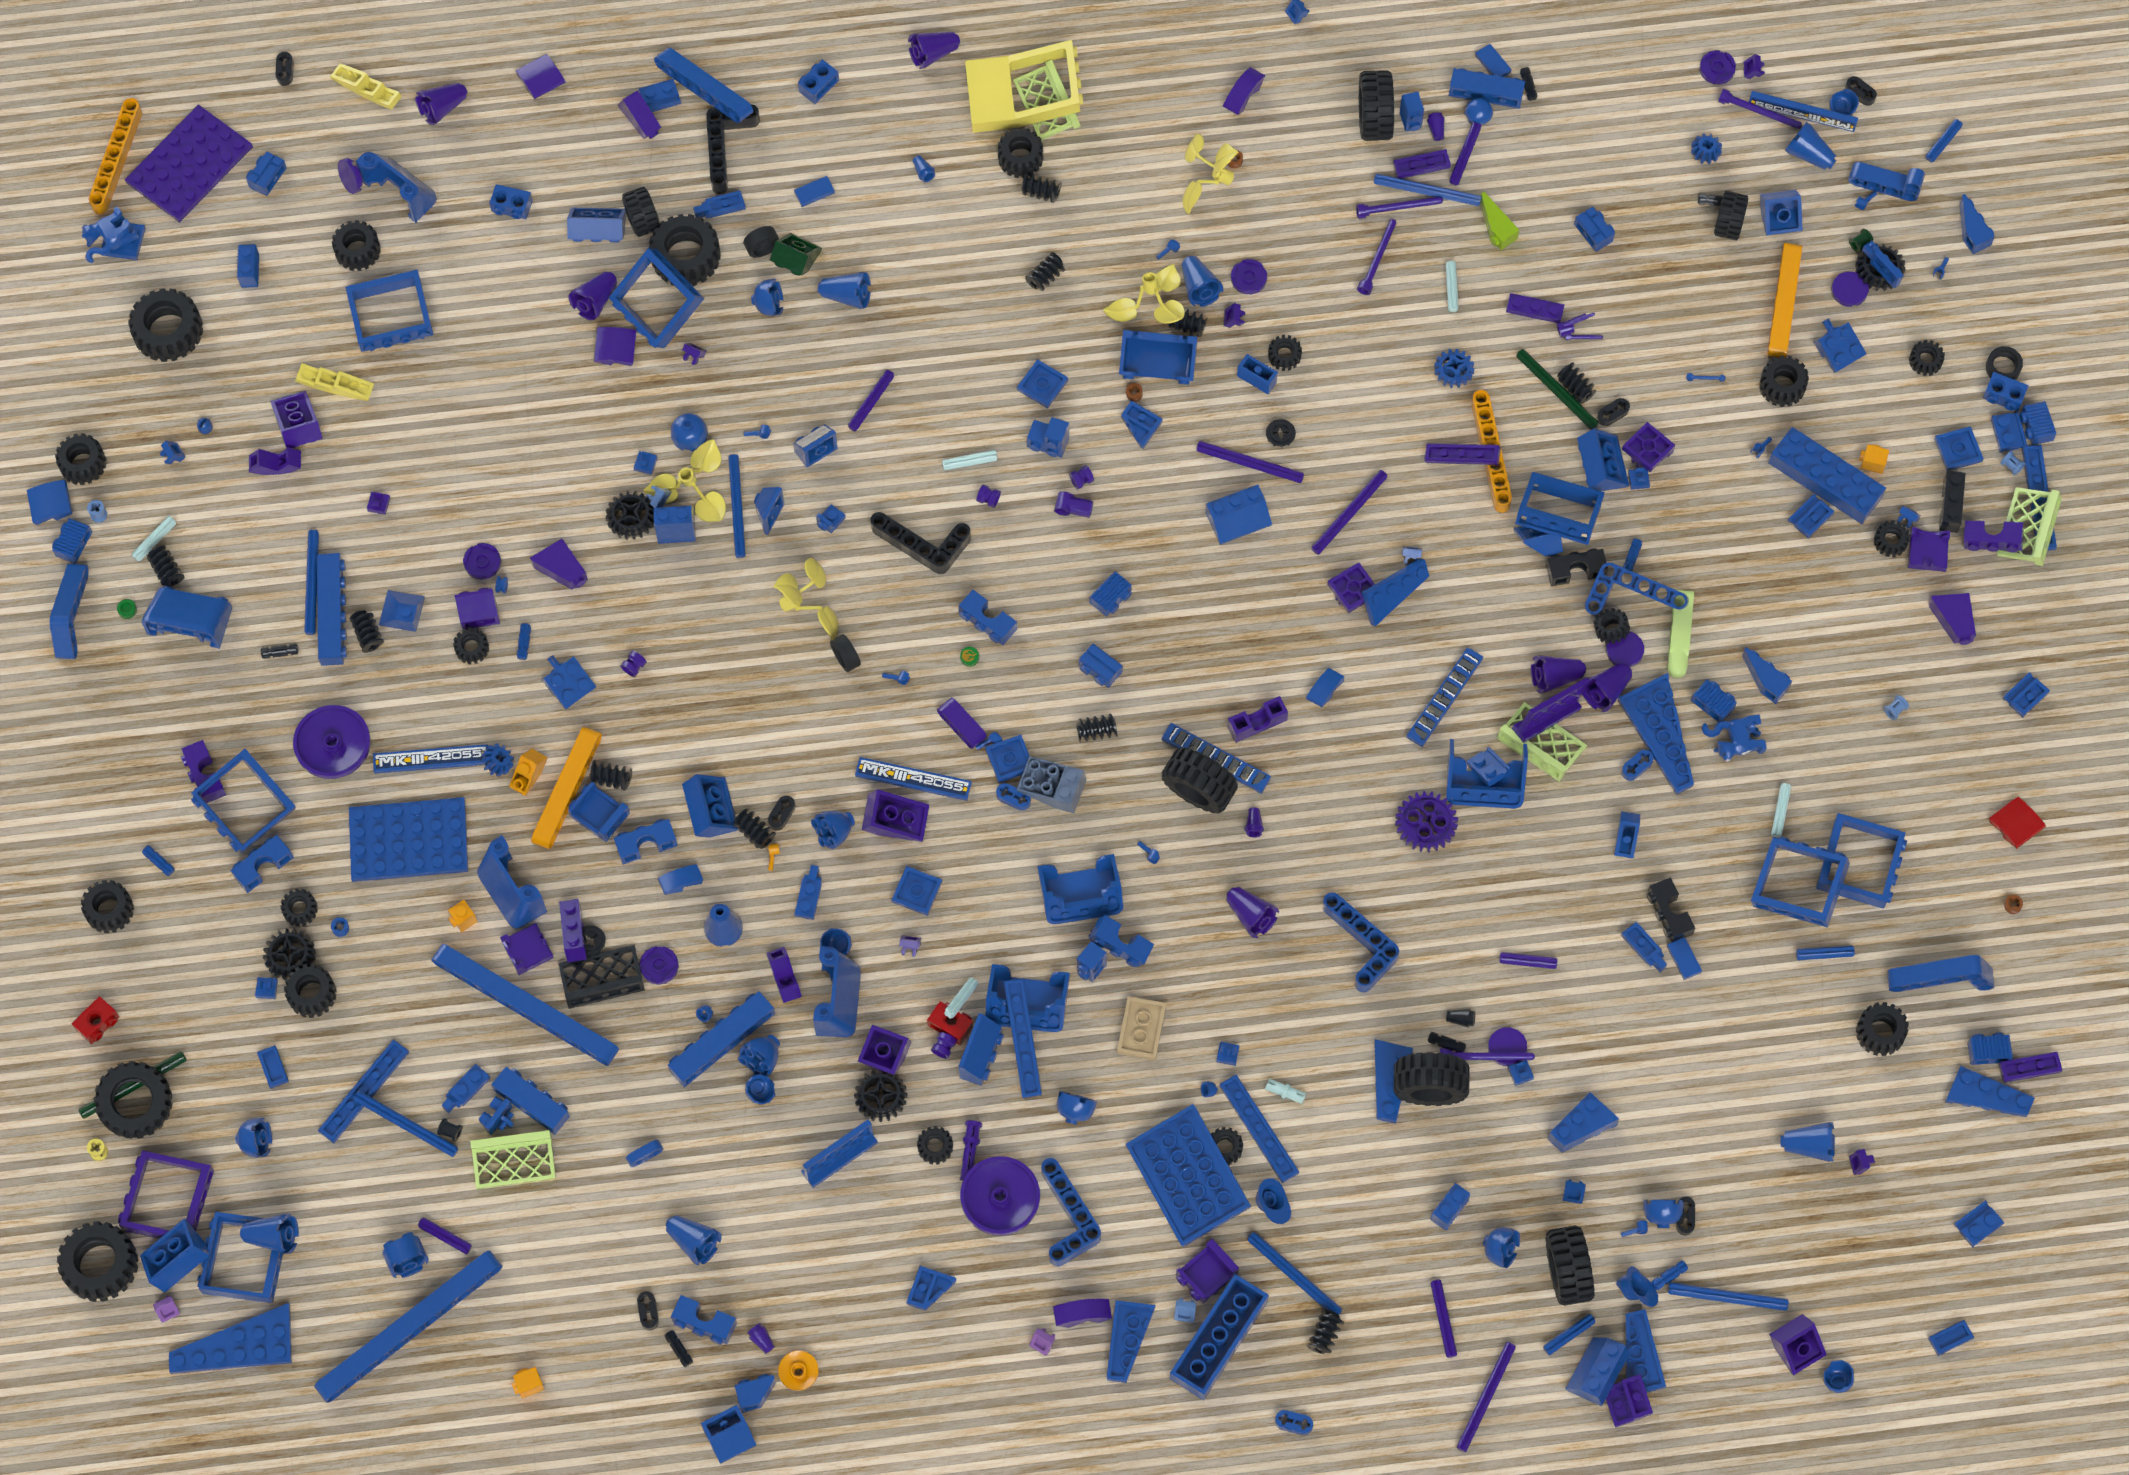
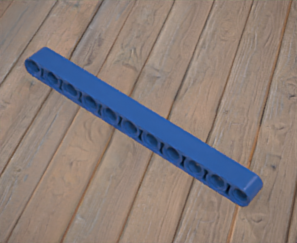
(525, 1004)
(408, 1326)

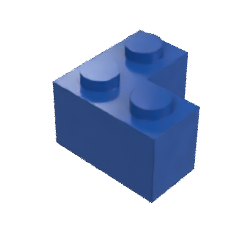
(1050, 437)

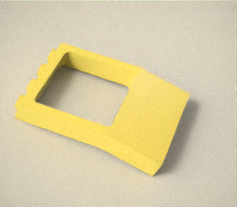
(992, 89)

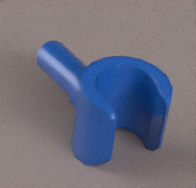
(1861, 203)
(1172, 245)
(1941, 269)
(763, 433)
(1760, 448)
(903, 677)
(994, 738)
(1153, 856)
(1642, 1228)

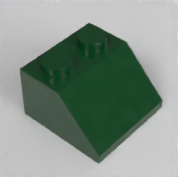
(794, 254)

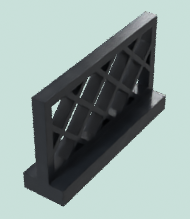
(620, 987)

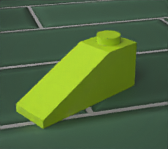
(1499, 226)

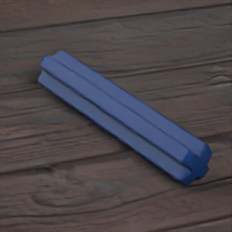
(1944, 140)
(1825, 952)
(1569, 1334)

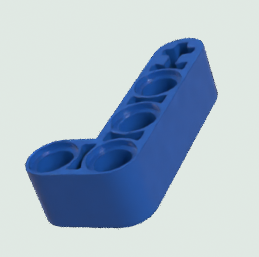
(1887, 181)

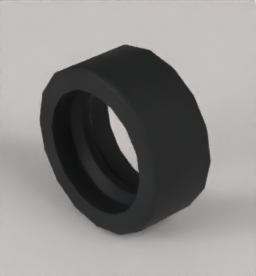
(760, 241)
(2007, 352)
(845, 653)

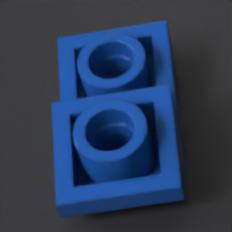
(1324, 687)
(678, 879)

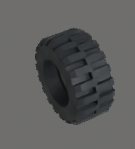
(1376, 105)
(688, 229)
(158, 305)
(1199, 780)
(124, 1074)
(1431, 1079)
(86, 1239)
(1570, 1265)

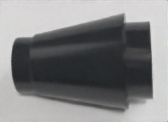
(1461, 1017)

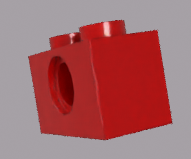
(84, 1022)
(959, 1030)

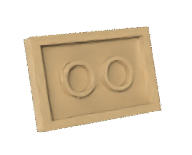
(1141, 1028)

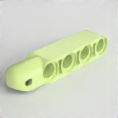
(1680, 636)

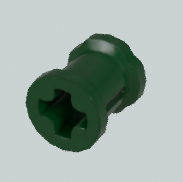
(1860, 240)

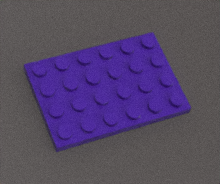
(188, 163)

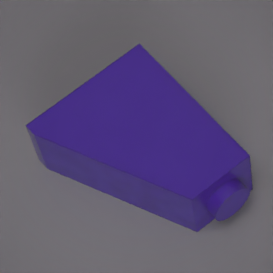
(640, 115)
(560, 564)
(1955, 616)

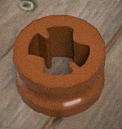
(1238, 163)
(1138, 395)
(2014, 910)

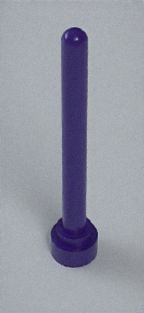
(1726, 97)
(1363, 210)
(1365, 286)
(1491, 1055)

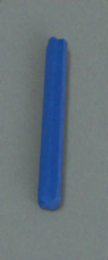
(1427, 189)
(736, 500)
(311, 582)
(405, 1123)
(1293, 1273)
(1728, 1296)

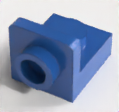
(830, 519)

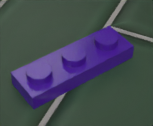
(1422, 164)
(1535, 308)
(2030, 1067)

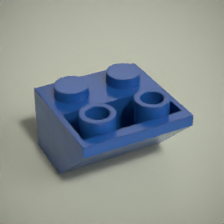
(728, 1434)

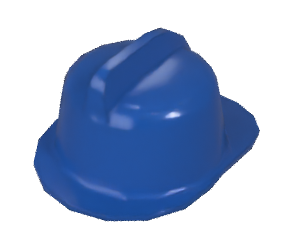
(1273, 1201)
(1637, 1287)

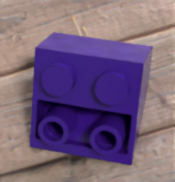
(477, 608)

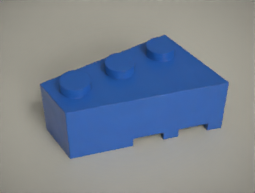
(1582, 1123)

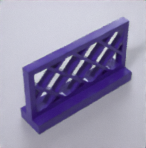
(1551, 711)

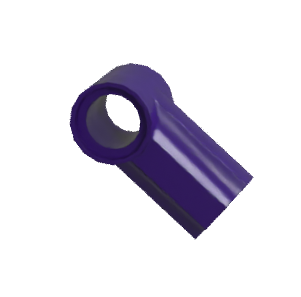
(1068, 504)

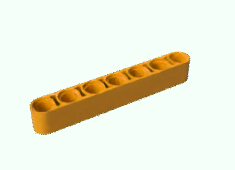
(115, 147)
(1784, 300)
(1489, 426)
(566, 787)

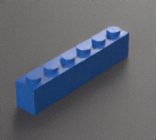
(330, 609)
(721, 1039)

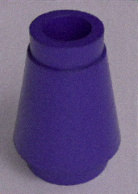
(1436, 124)
(1254, 823)
(761, 1338)

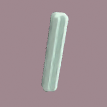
(1452, 293)
(969, 460)
(153, 538)
(1781, 810)
(961, 998)

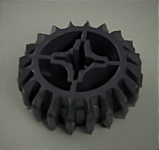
(1871, 275)
(629, 505)
(273, 954)
(899, 1095)

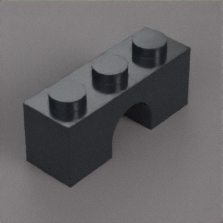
(1953, 501)
(1560, 566)
(1675, 925)

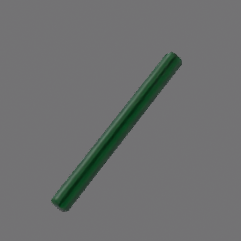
(1557, 389)
(162, 1067)

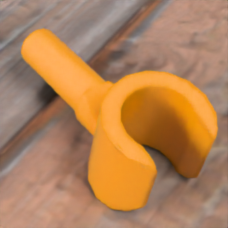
(773, 850)

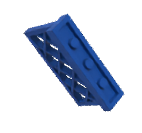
(839, 1154)

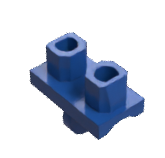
(502, 1115)

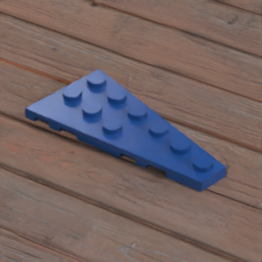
(1658, 725)
(251, 1343)

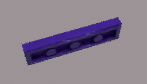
(1462, 454)

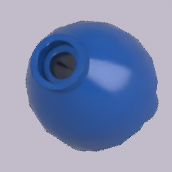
(832, 827)
(760, 1054)

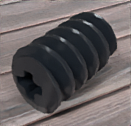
(1040, 188)
(1045, 271)
(1192, 323)
(1575, 383)
(165, 566)
(366, 630)
(1096, 727)
(610, 776)
(753, 829)
(1324, 1332)

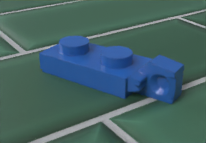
(720, 205)
(1883, 264)
(809, 894)
(1644, 946)
(465, 1088)

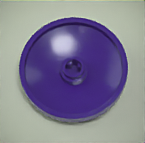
(331, 741)
(1000, 1196)

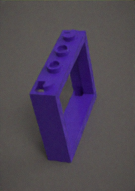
(197, 1204)

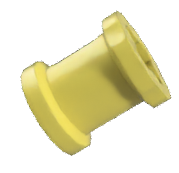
(97, 1144)

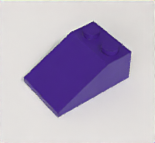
(296, 419)
(895, 816)

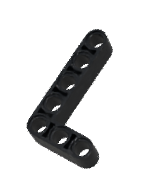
(718, 142)
(920, 544)

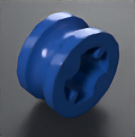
(501, 584)
(340, 933)

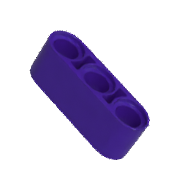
(961, 723)

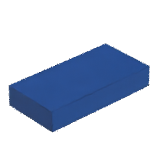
(1493, 61)
(814, 191)
(1684, 958)
(272, 1067)
(1951, 1337)

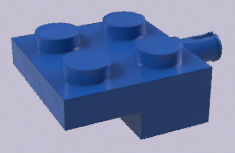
(1839, 345)
(568, 681)

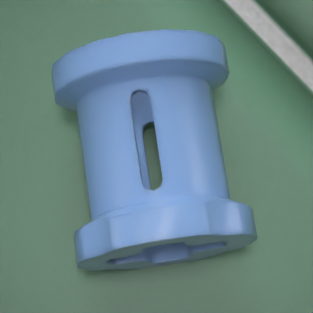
(2012, 463)
(97, 505)
(1896, 707)

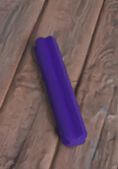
(1528, 960)
(444, 1235)

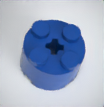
(405, 1255)

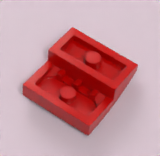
(2017, 822)

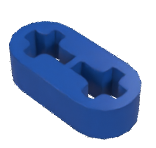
(1634, 762)
(1011, 800)
(644, 1153)
(1292, 1427)

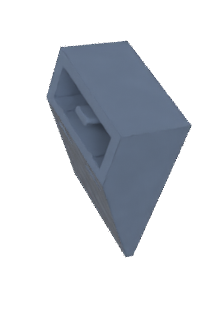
(1052, 783)

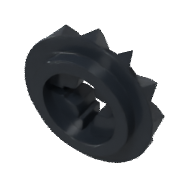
(1286, 428)
(599, 941)

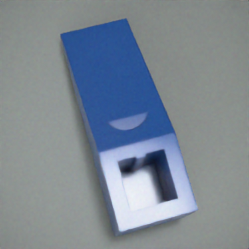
(1974, 229)
(1768, 679)

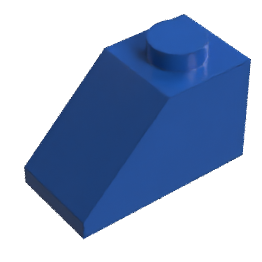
(1627, 834)

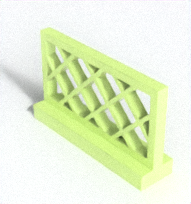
(1058, 91)
(2046, 524)
(1535, 754)
(513, 1142)

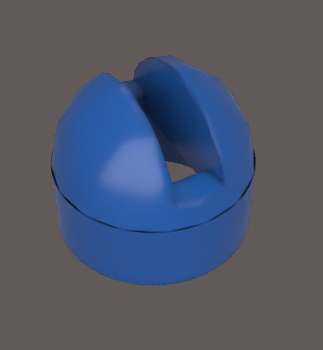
(207, 426)
(704, 1017)
(1208, 1089)

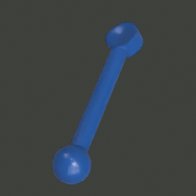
(1690, 377)

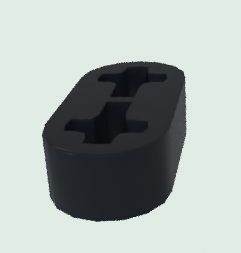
(288, 68)
(1861, 90)
(1611, 409)
(785, 815)
(1690, 1217)
(652, 1310)

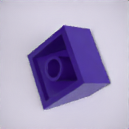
(884, 1050)
(1798, 1344)

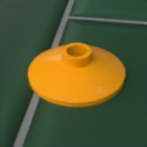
(794, 1361)

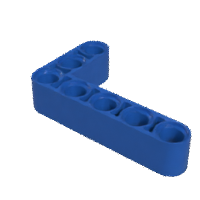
(1633, 585)
(65, 611)
(1364, 938)
(1941, 972)
(1072, 1212)

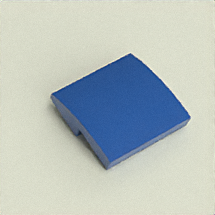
(49, 501)

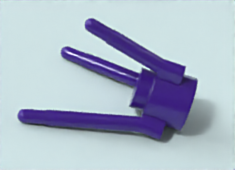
(1566, 328)

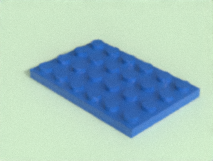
(408, 839)
(1188, 1175)

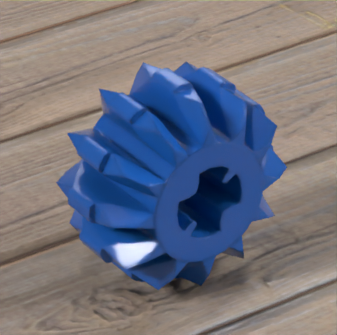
(1706, 148)
(497, 760)

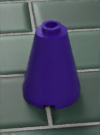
(931, 47)
(440, 101)
(593, 295)
(1555, 672)
(1607, 686)
(1252, 911)

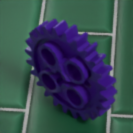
(1440, 813)

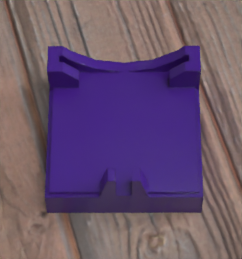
(1648, 447)
(1928, 550)
(1349, 587)
(527, 948)

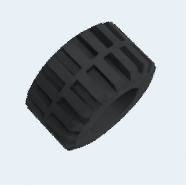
(1020, 140)
(640, 211)
(1731, 215)
(356, 258)
(1784, 394)
(76, 446)
(101, 893)
(306, 976)
(1884, 1014)

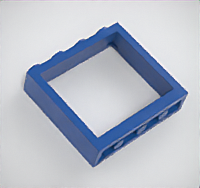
(382, 286)
(693, 297)
(1553, 523)
(211, 816)
(1854, 893)
(1791, 910)
(208, 1264)

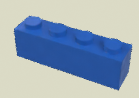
(1493, 88)
(530, 1100)

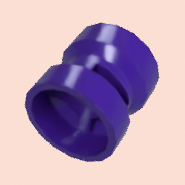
(1081, 477)
(988, 496)
(633, 663)
(943, 1045)

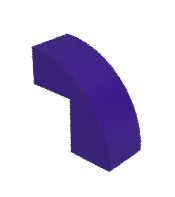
(1246, 85)
(270, 463)
(783, 974)
(1080, 1311)

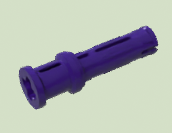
(970, 1140)

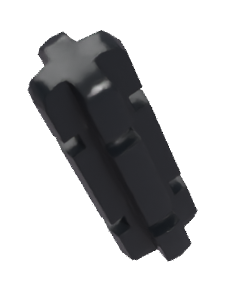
(1529, 83)
(1714, 200)
(280, 650)
(1446, 1042)
(678, 1348)

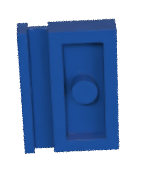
(660, 95)
(2008, 431)
(1811, 516)
(2026, 694)
(1488, 767)
(1979, 1224)

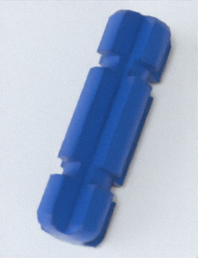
(1633, 554)
(523, 642)
(158, 860)
(1669, 1275)

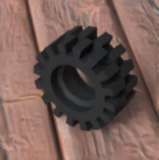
(1289, 343)
(1922, 366)
(1884, 546)
(1616, 633)
(483, 646)
(293, 897)
(930, 1134)
(1234, 1138)

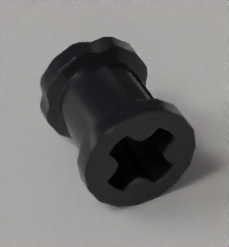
(449, 1129)

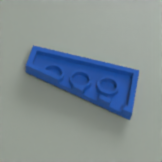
(1391, 591)
(1385, 1057)
(1982, 1092)
(1128, 1332)
(1642, 1352)

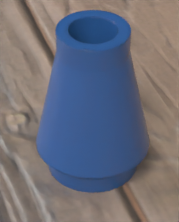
(923, 169)

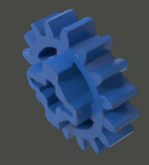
(1452, 370)

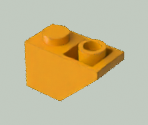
(528, 771)

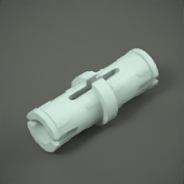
(1285, 1091)

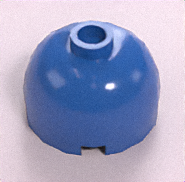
(768, 297)
(688, 432)
(1075, 1107)
(254, 1137)
(1663, 1212)
(1500, 1246)

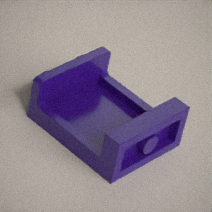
(1207, 1272)

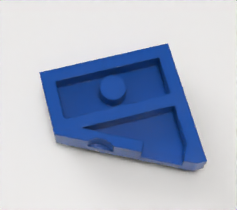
(1141, 423)
(928, 1288)

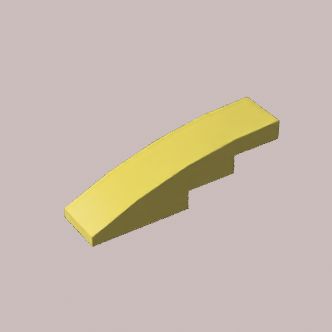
(364, 86)
(334, 383)

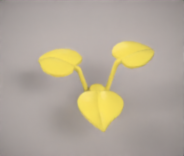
(1220, 174)
(1165, 280)
(706, 458)
(792, 599)

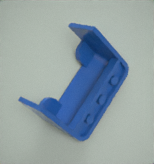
(1469, 790)

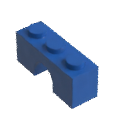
(997, 628)
(658, 833)
(272, 851)
(1106, 936)
(718, 1329)

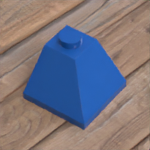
(768, 506)
(1540, 541)
(401, 610)

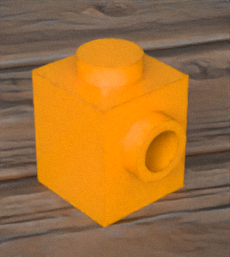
(1874, 458)
(462, 916)
(527, 1382)

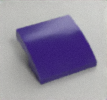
(540, 76)
(614, 345)
(1628, 1401)

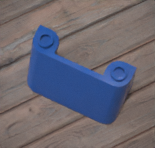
(380, 169)
(1158, 356)
(187, 615)
(1081, 893)
(515, 904)
(1044, 999)
(840, 1015)

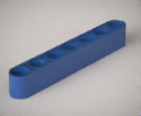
(703, 85)

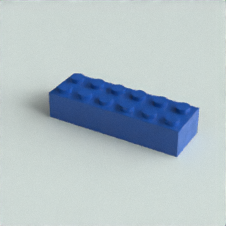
(1827, 475)
(1219, 1337)

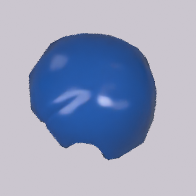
(1844, 102)
(1478, 111)
(837, 939)
(760, 1089)
(1839, 1376)

